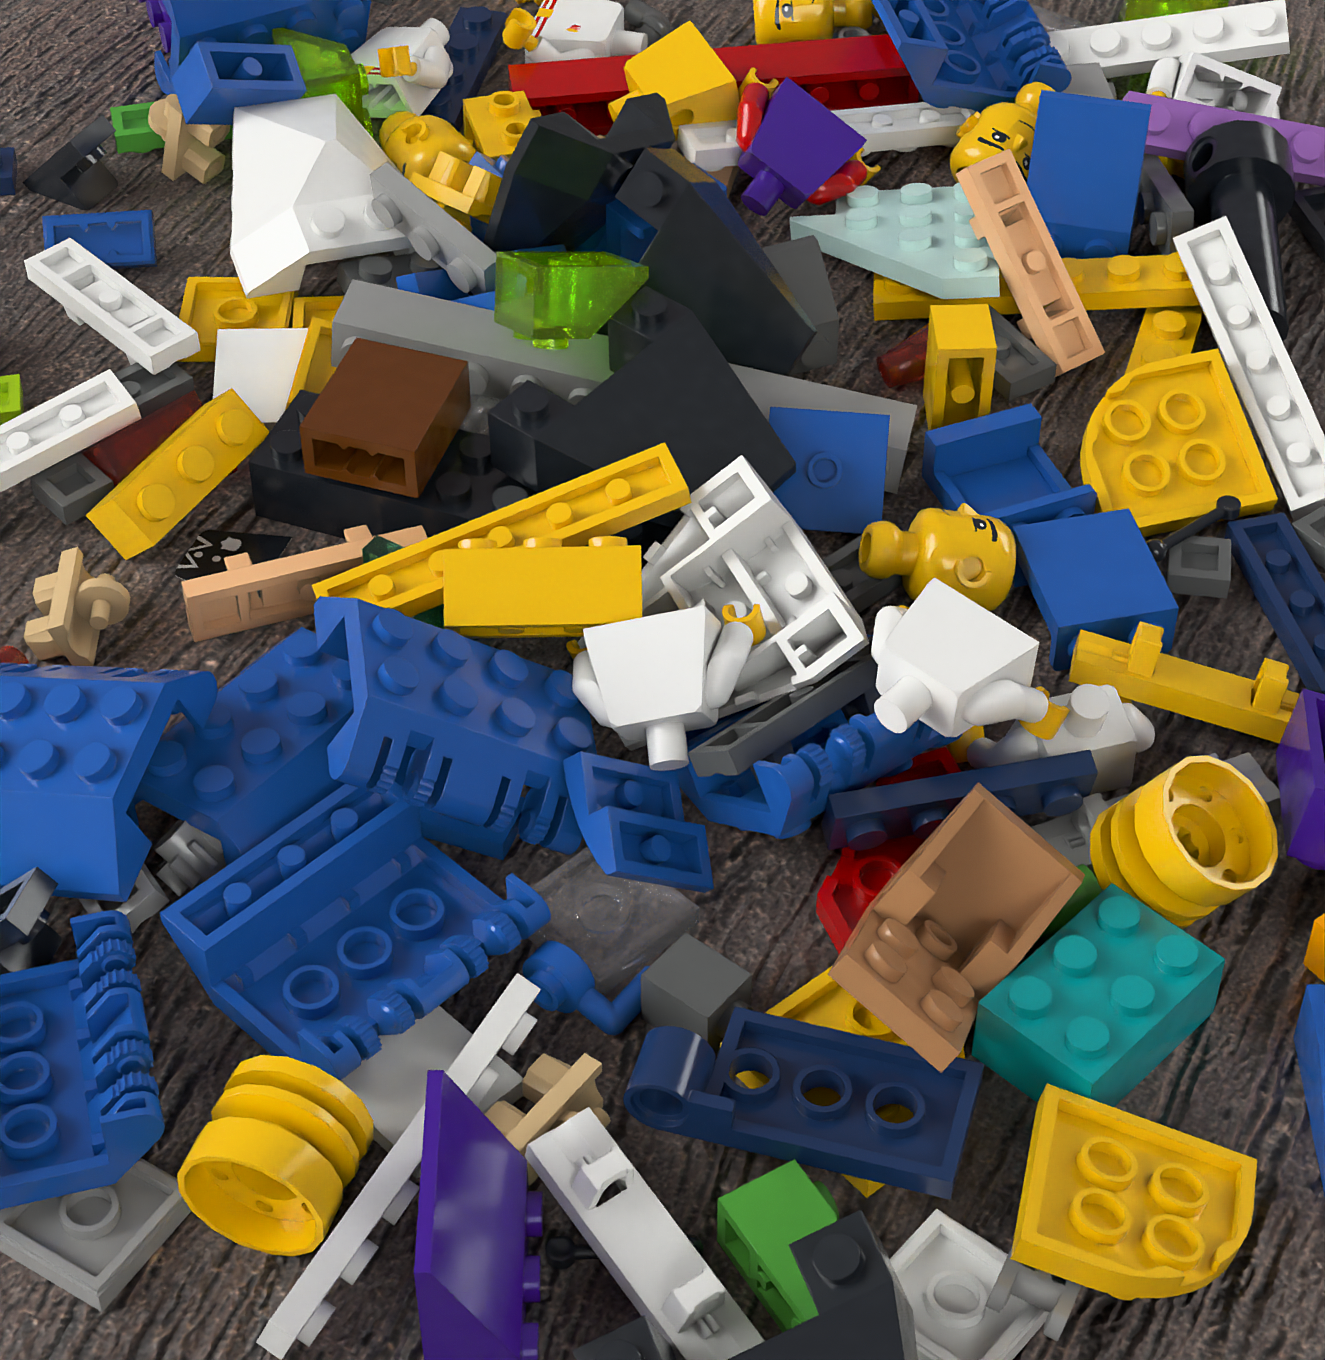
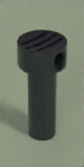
(1248, 177)

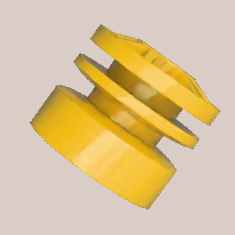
(1186, 840)
(276, 1155)

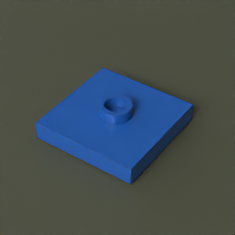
(837, 467)

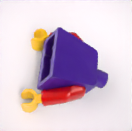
(795, 147)

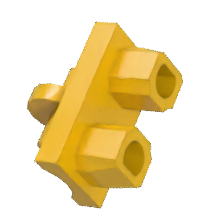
(460, 189)

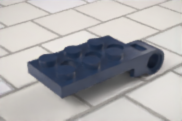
(691, 1095)

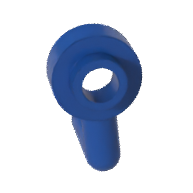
(570, 986)

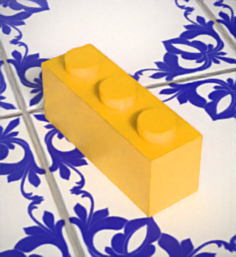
(178, 474)
(540, 587)

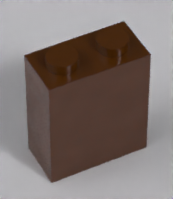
(386, 417)

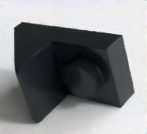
(75, 171)
(24, 934)

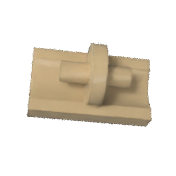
(187, 145)
(74, 611)
(558, 1094)

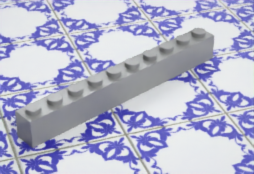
(504, 363)

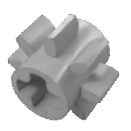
(188, 857)

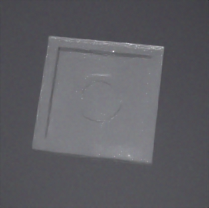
(611, 919)

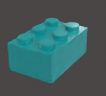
(1098, 1002)

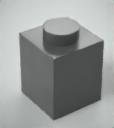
(694, 990)

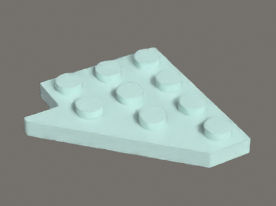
(909, 236)

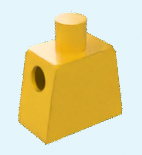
(686, 76)

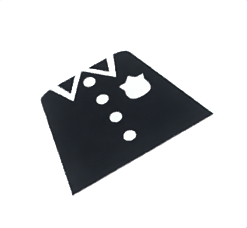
(212, 546)

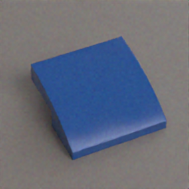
(637, 822)

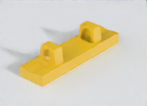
(1184, 687)

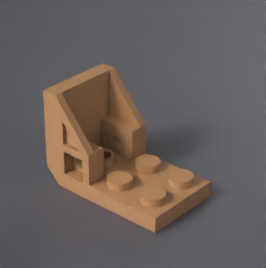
(954, 924)

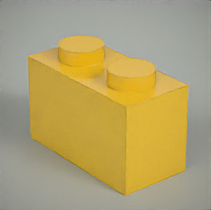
(959, 364)

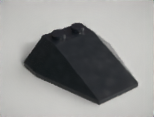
(565, 177)

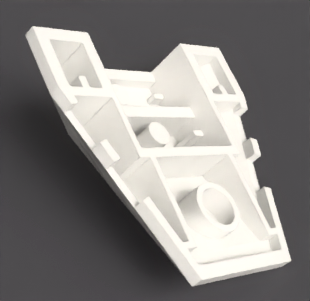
(302, 192)
(748, 551)

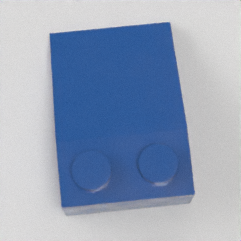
(1088, 171)

